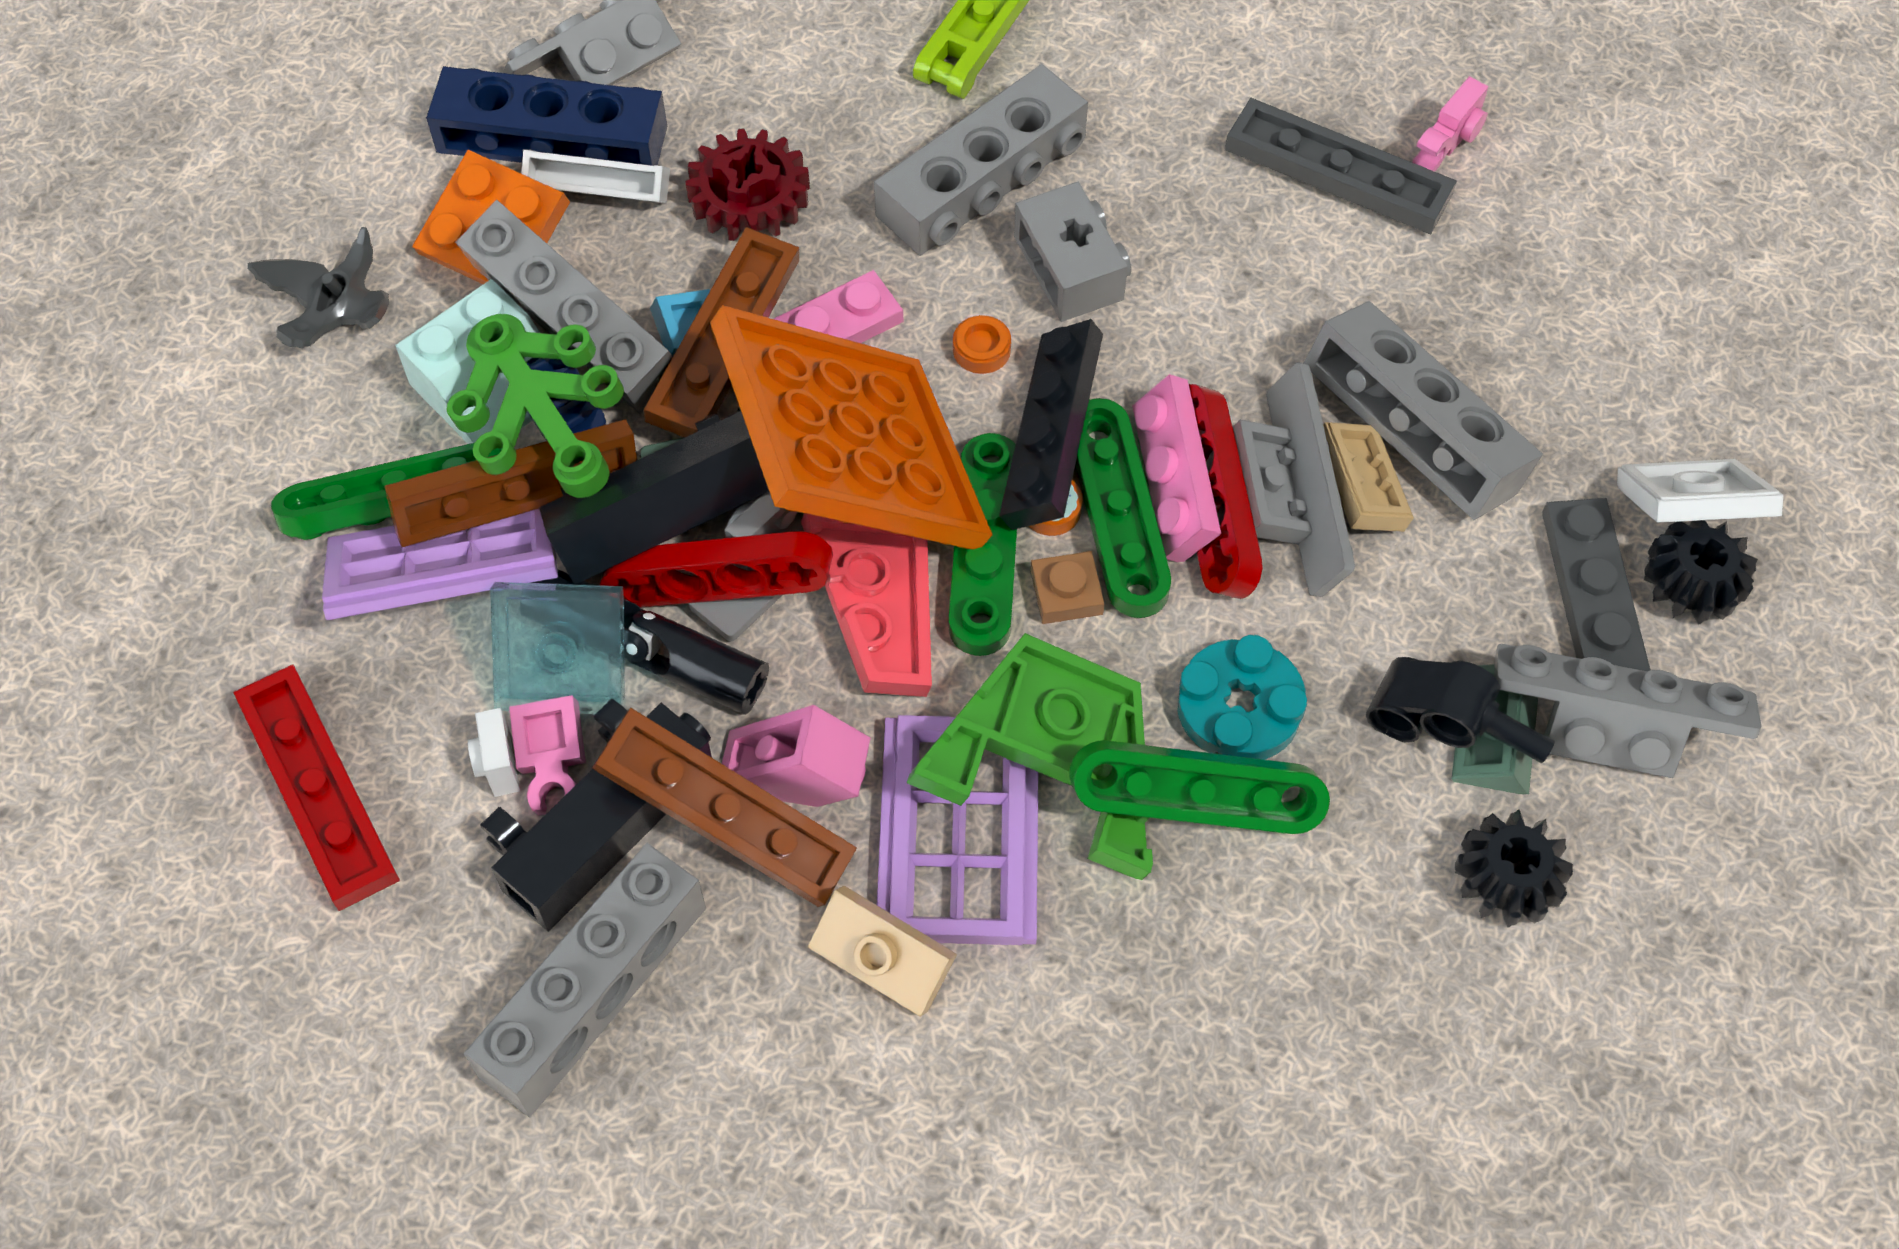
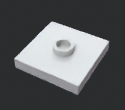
(1699, 490)

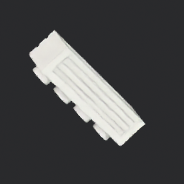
(597, 176)

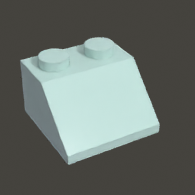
(438, 355)

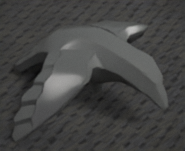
(329, 297)

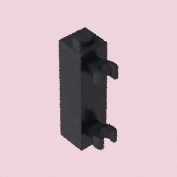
(656, 498)
(582, 834)

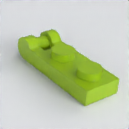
(969, 34)

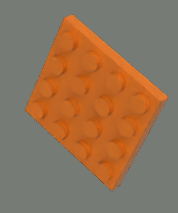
(848, 431)

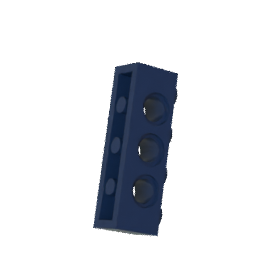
(513, 112)

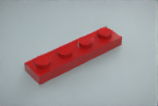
(316, 788)

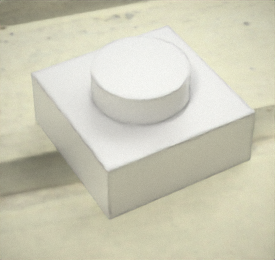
(494, 753)

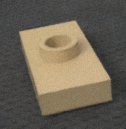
(1366, 478)
(882, 950)

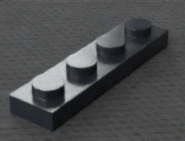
(1051, 425)

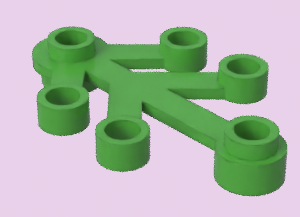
(500, 346)

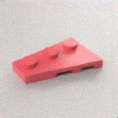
(880, 603)

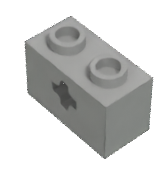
(1071, 251)

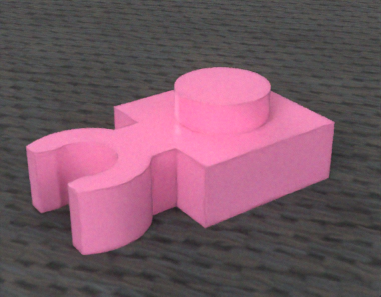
(1457, 120)
(547, 742)

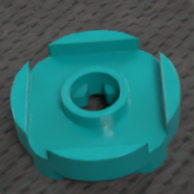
(1252, 667)

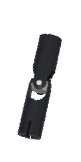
(694, 660)

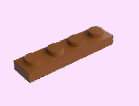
(697, 375)
(471, 497)
(724, 807)

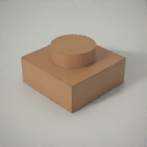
(1067, 587)

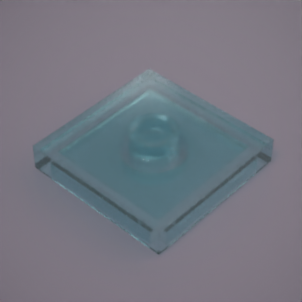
(557, 644)

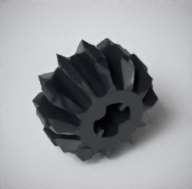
(1700, 569)
(1491, 873)

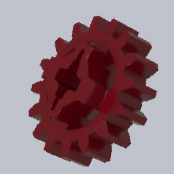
(747, 184)

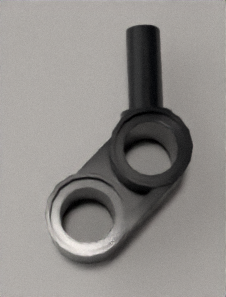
(1451, 704)

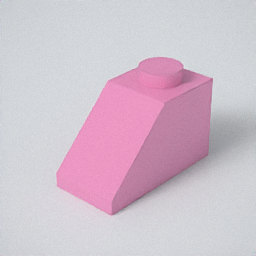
(800, 756)

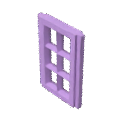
(373, 572)
(898, 843)

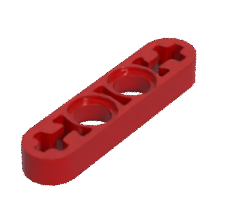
(1233, 559)
(782, 563)

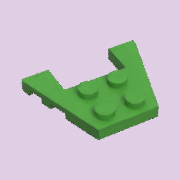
(1040, 713)

